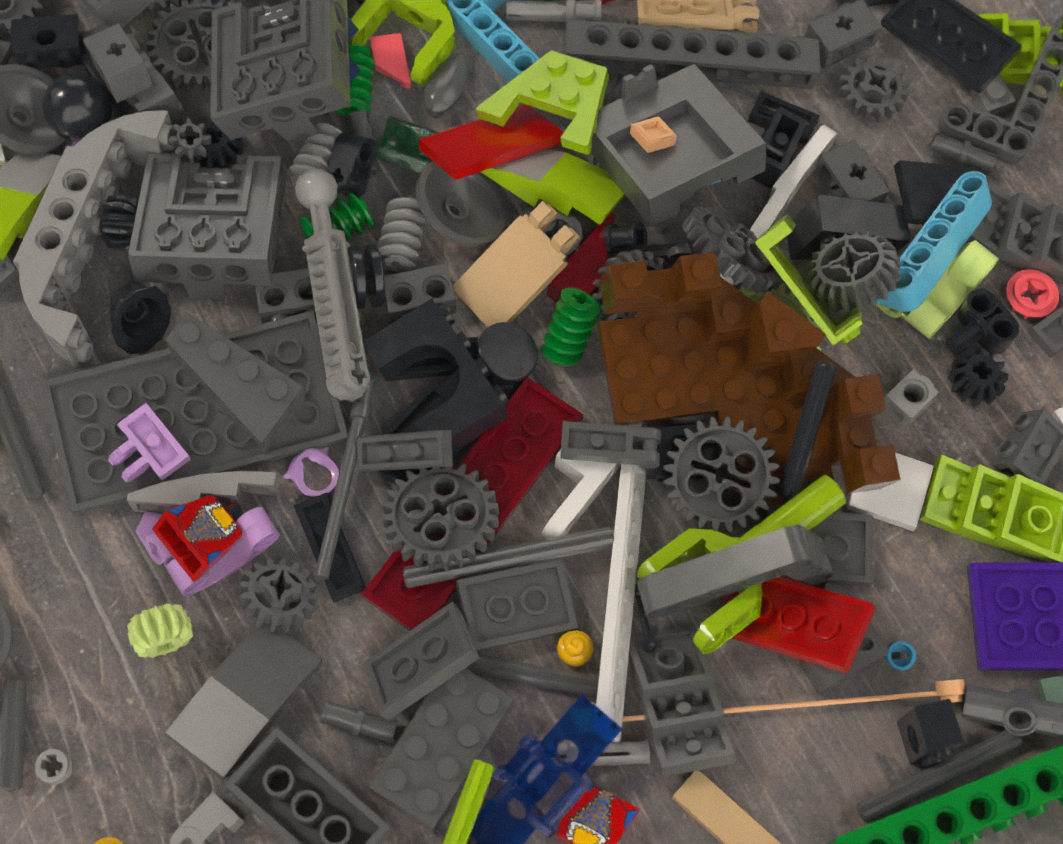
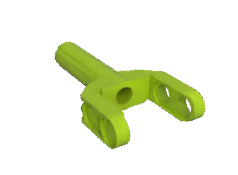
(424, 14)
(804, 509)

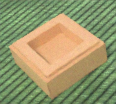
(653, 134)

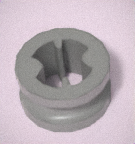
(62, 757)

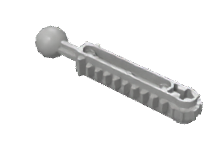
(333, 290)

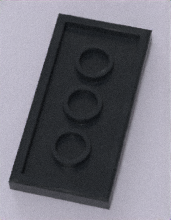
(953, 39)

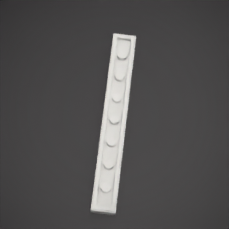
(621, 593)

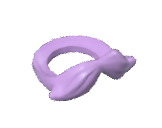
(296, 473)

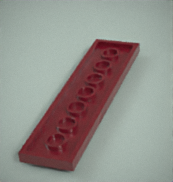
(512, 460)

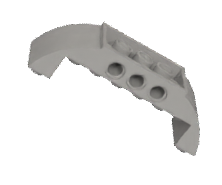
(70, 220)

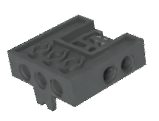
(278, 66)
(709, 144)
(207, 224)

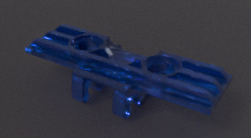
(537, 770)

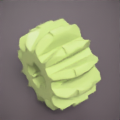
(159, 630)

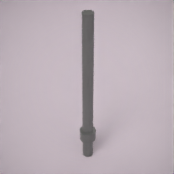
(360, 415)

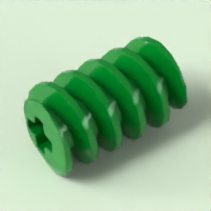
(362, 84)
(343, 217)
(570, 327)

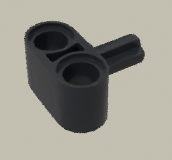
(981, 325)

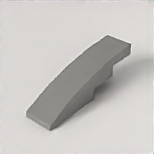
(224, 486)

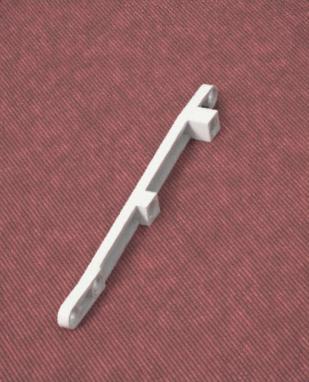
(595, 475)

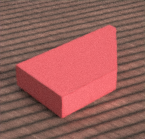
(390, 57)

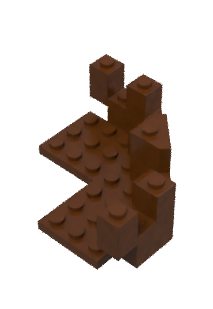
(711, 349)

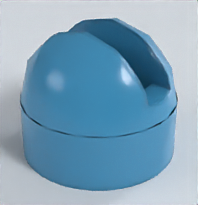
(897, 663)

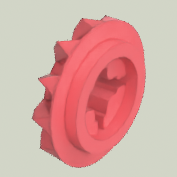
(1039, 284)

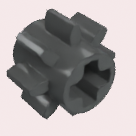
(199, 140)

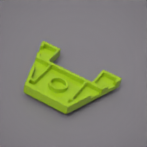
(559, 87)

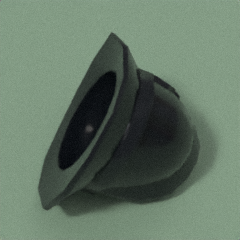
(139, 317)

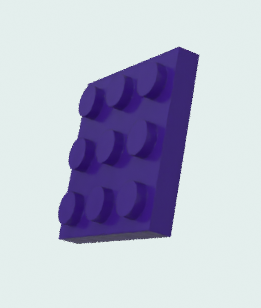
(1017, 615)

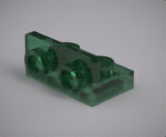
(401, 144)

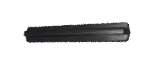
(807, 429)

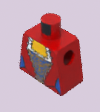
(199, 533)
(596, 819)

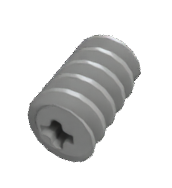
(315, 152)
(401, 235)

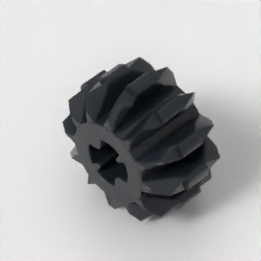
(221, 149)
(119, 220)
(977, 376)

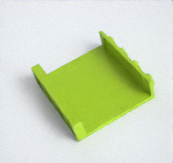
(842, 329)

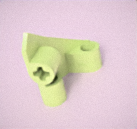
(951, 290)

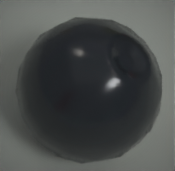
(76, 105)

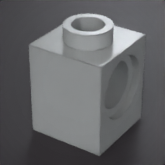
(903, 411)

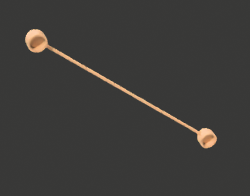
(945, 689)

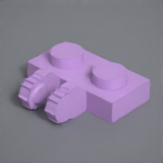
(152, 441)

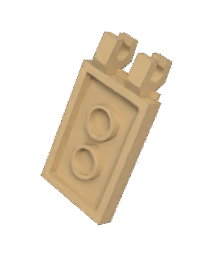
(699, 14)
(516, 267)

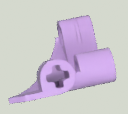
(257, 536)

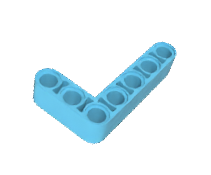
(492, 38)
(940, 241)

